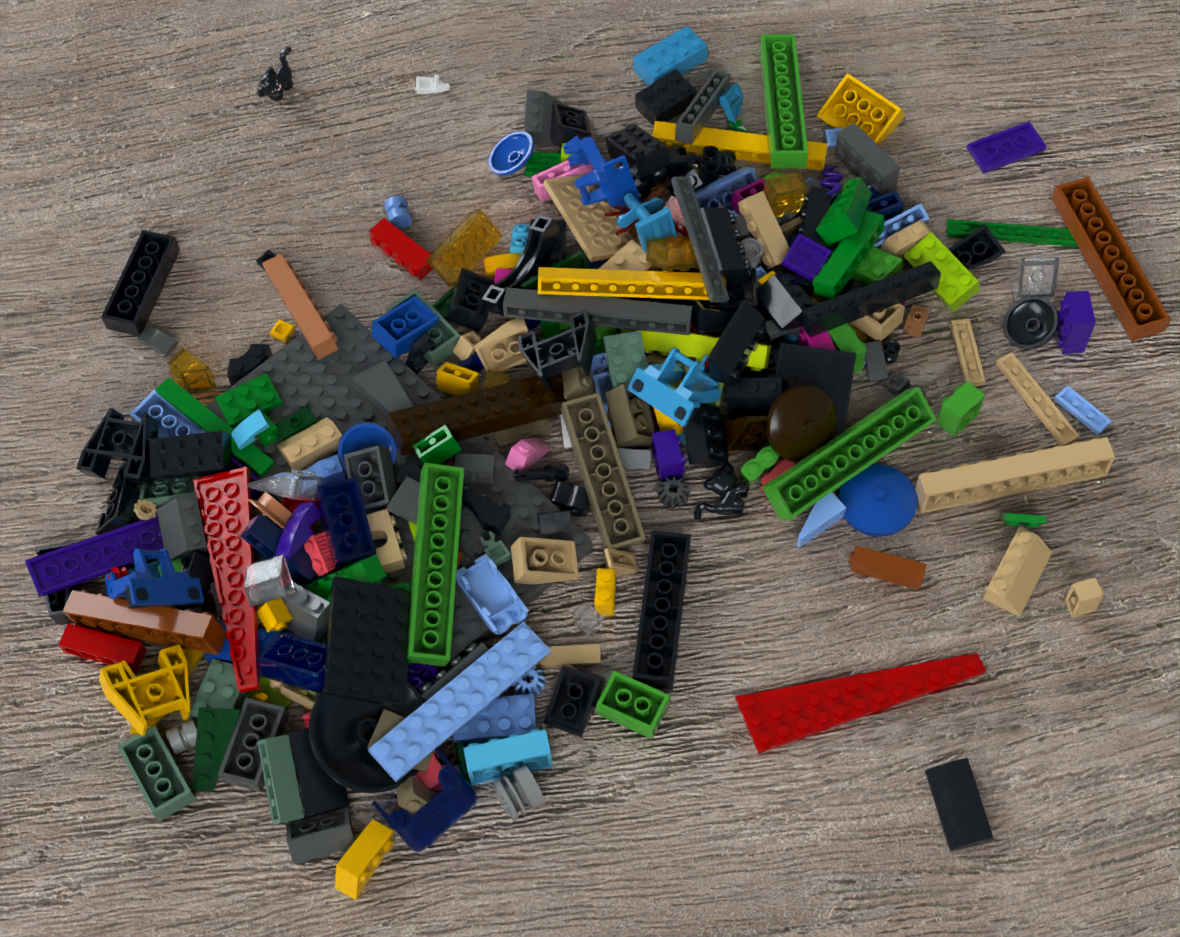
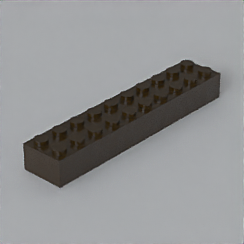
(478, 412)

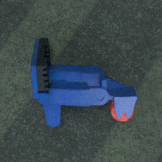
(145, 591)

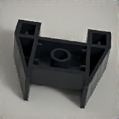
(561, 351)
(123, 442)

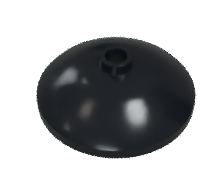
(1024, 316)

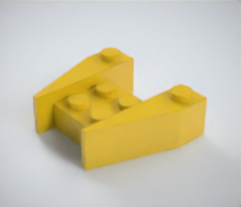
(150, 693)

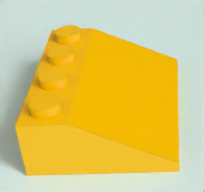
(863, 106)

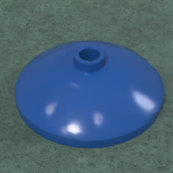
(511, 153)
(365, 436)

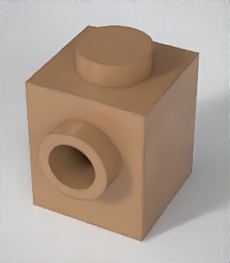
(916, 321)

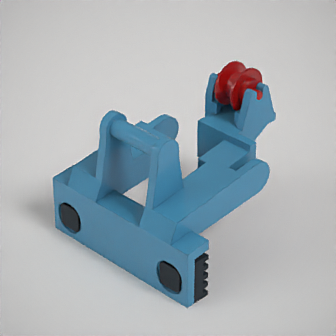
(681, 402)

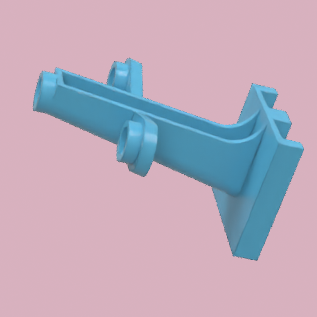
(649, 226)

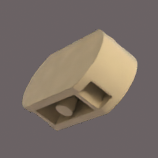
(904, 240)

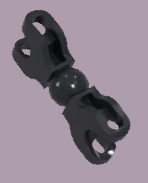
(678, 167)

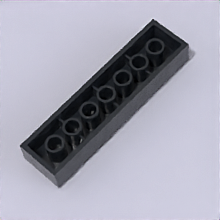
(662, 609)

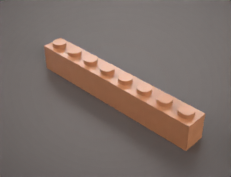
(300, 306)

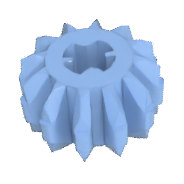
(536, 682)

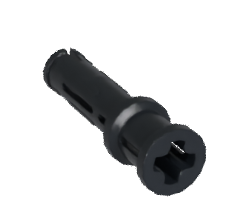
(547, 473)

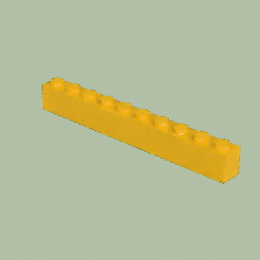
(744, 145)
(621, 283)

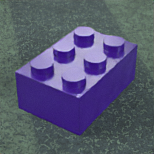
(1075, 322)

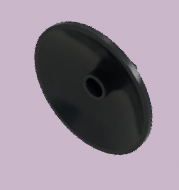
(340, 739)

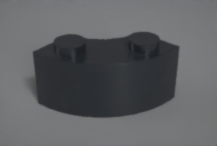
(248, 362)

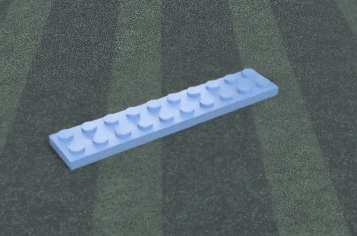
(459, 701)

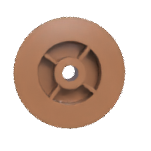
(272, 509)

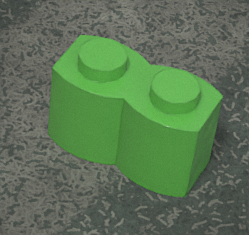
(754, 468)

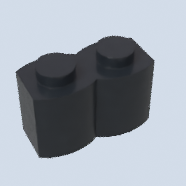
(570, 498)

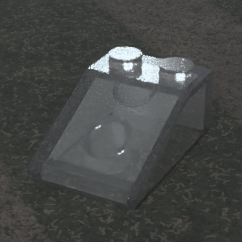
(1036, 278)
(292, 485)

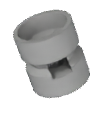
(754, 251)
(182, 737)

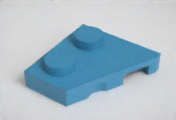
(731, 101)

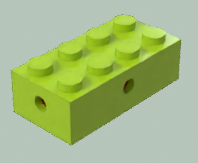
(955, 282)

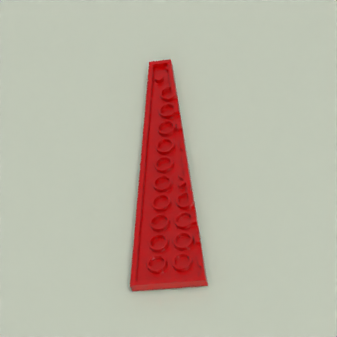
(225, 516)
(807, 709)

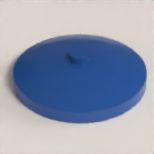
(879, 501)

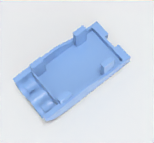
(491, 595)

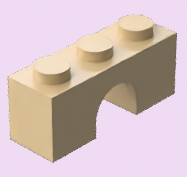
(390, 554)

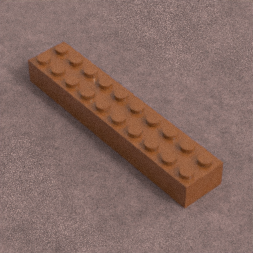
(1110, 259)

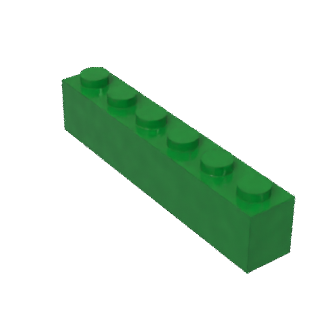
(848, 256)

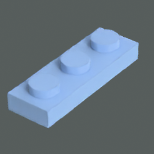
(1082, 410)

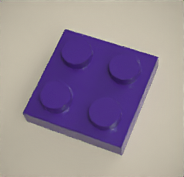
(806, 257)

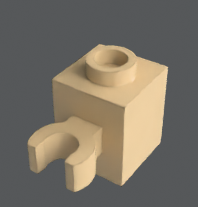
(465, 345)

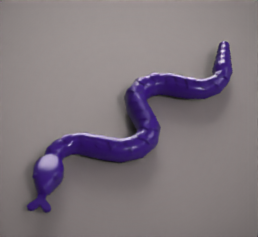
(831, 180)

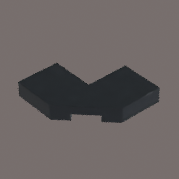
(415, 359)

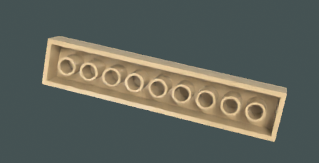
(1014, 474)

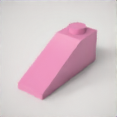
(526, 453)

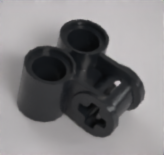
(717, 163)

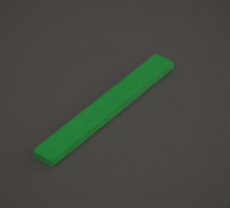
(1013, 232)
(209, 422)

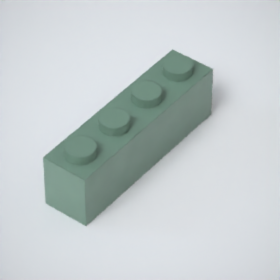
(281, 779)

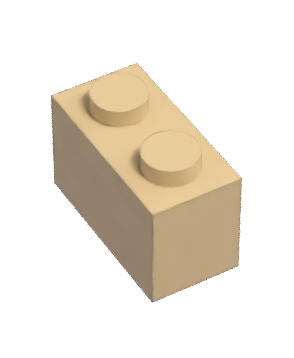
(1084, 597)

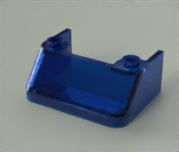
(438, 814)

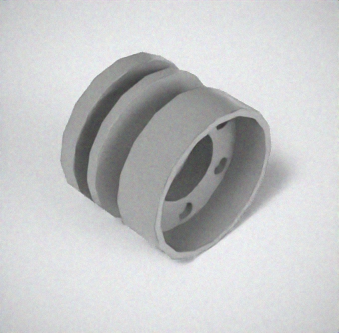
(519, 792)

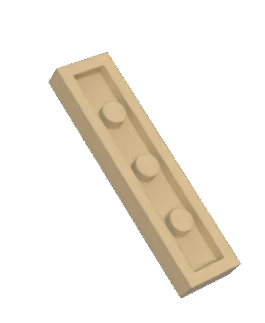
(967, 352)

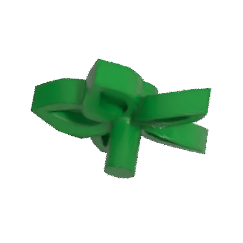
(736, 127)

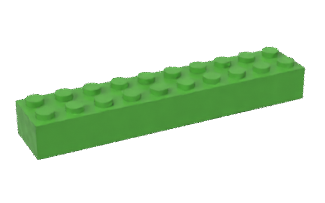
(783, 102)
(849, 453)
(435, 564)

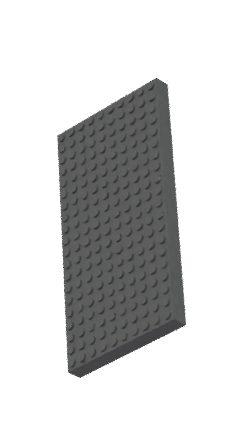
(330, 392)

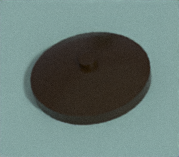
(800, 422)

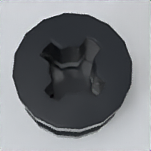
(891, 346)

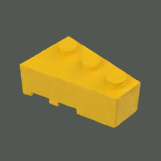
(363, 858)

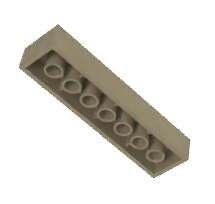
(602, 472)

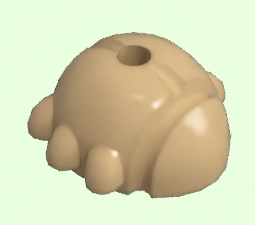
(145, 509)

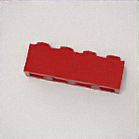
(400, 248)
(101, 646)

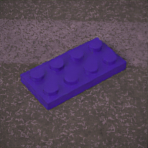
(1006, 147)

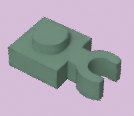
(495, 550)

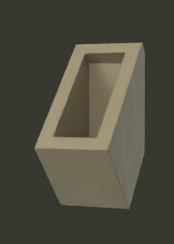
(413, 795)

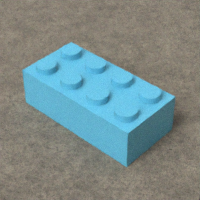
(501, 757)

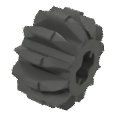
(680, 493)

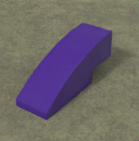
(297, 529)

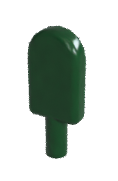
(462, 761)

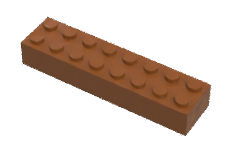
(149, 624)

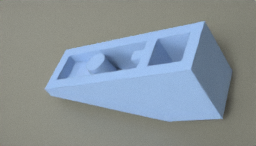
(823, 515)

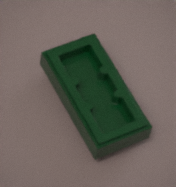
(295, 423)

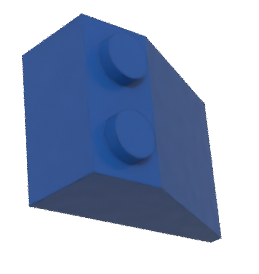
(403, 326)

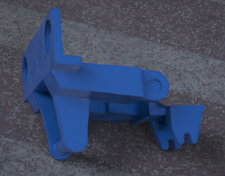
(612, 182)

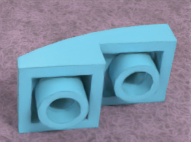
(519, 238)
(247, 430)

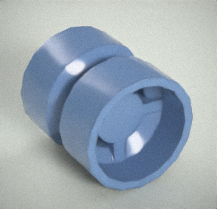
(398, 211)

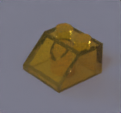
(190, 372)

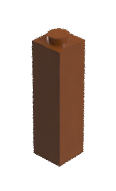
(887, 567)

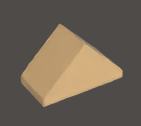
(621, 561)

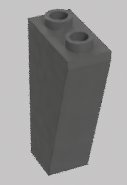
(382, 388)

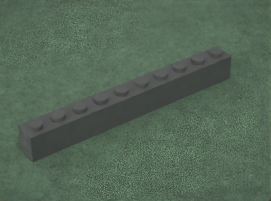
(602, 310)

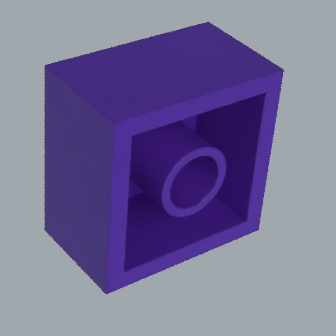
(667, 455)

